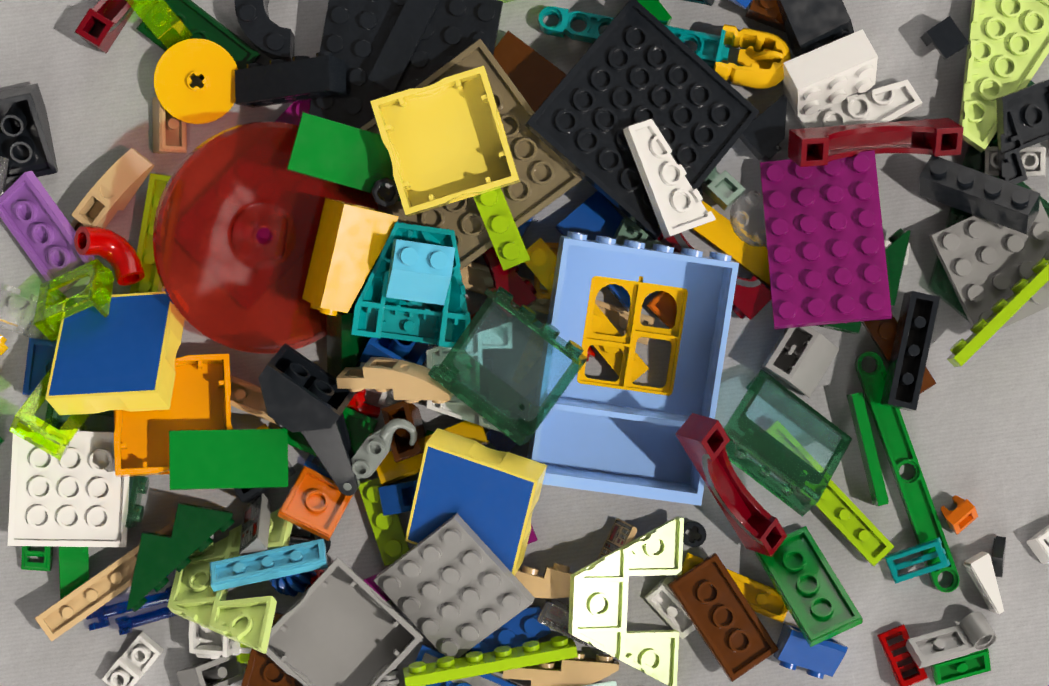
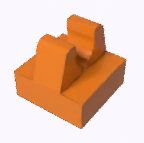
(961, 516)

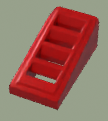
(890, 634)

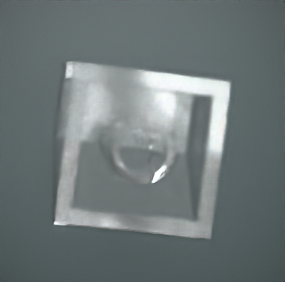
(18, 312)

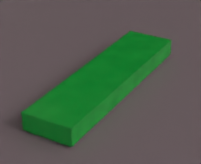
(867, 449)

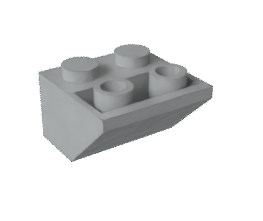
(800, 358)

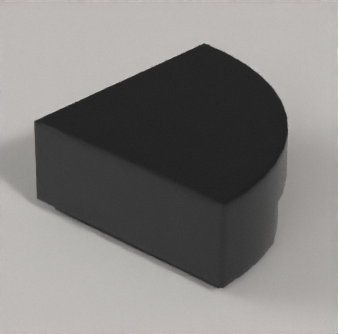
(998, 555)

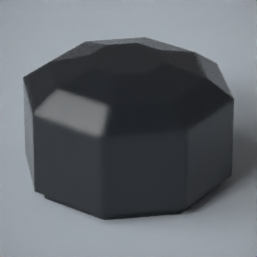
(384, 192)

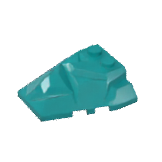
(411, 320)

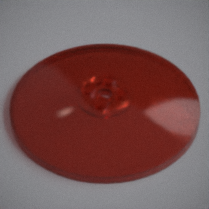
(208, 244)

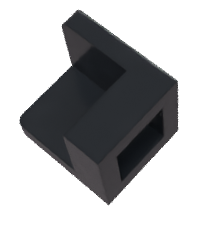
(946, 38)

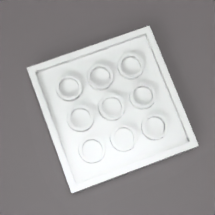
(70, 498)

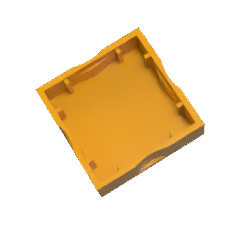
(197, 403)

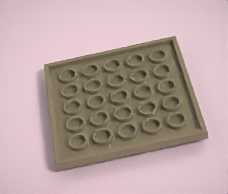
(540, 170)

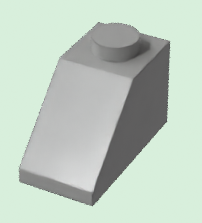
(213, 672)

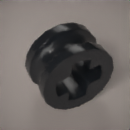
(701, 530)

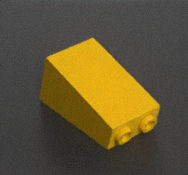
(344, 254)

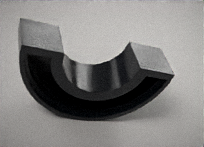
(263, 33)

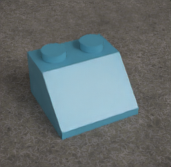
(419, 272)

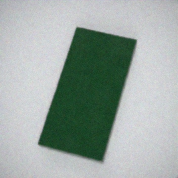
(206, 27)

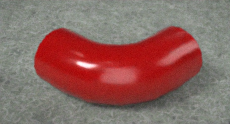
(113, 249)

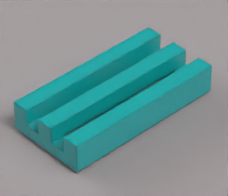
(940, 552)

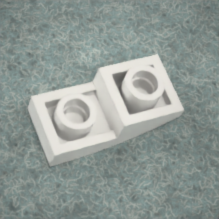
(1032, 158)
(133, 662)

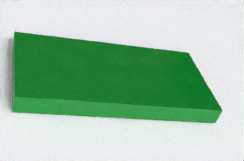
(339, 153)
(228, 459)
(810, 588)

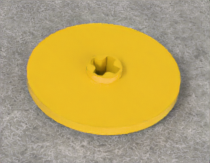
(174, 79)

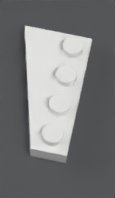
(877, 106)

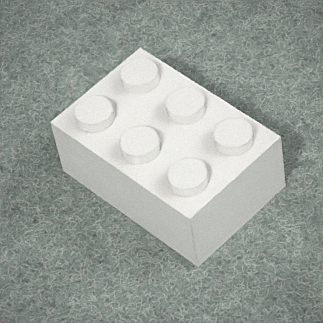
(830, 73)

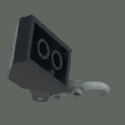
(308, 402)

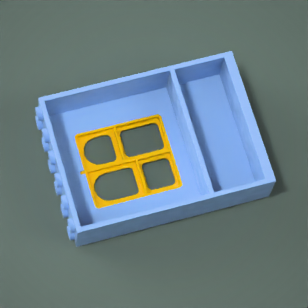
(619, 432)

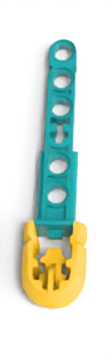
(760, 61)

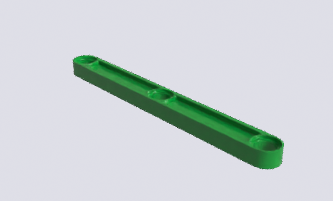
(899, 452)

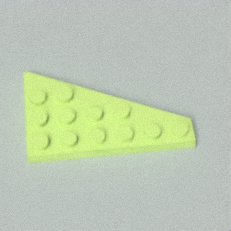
(1002, 56)

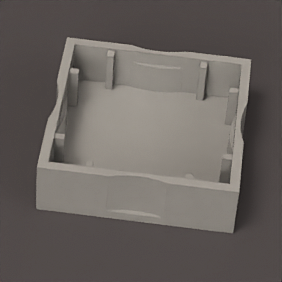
(340, 633)

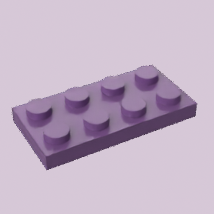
(41, 228)

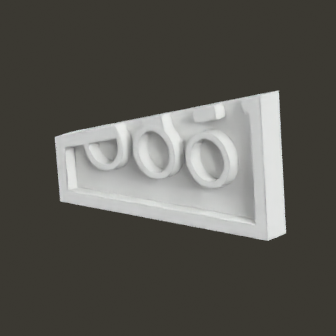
(669, 192)

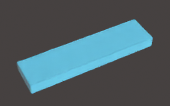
(268, 565)

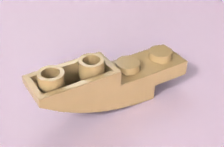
(112, 191)
(407, 379)
(552, 585)
(572, 671)

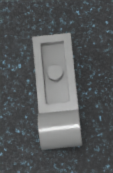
(953, 642)

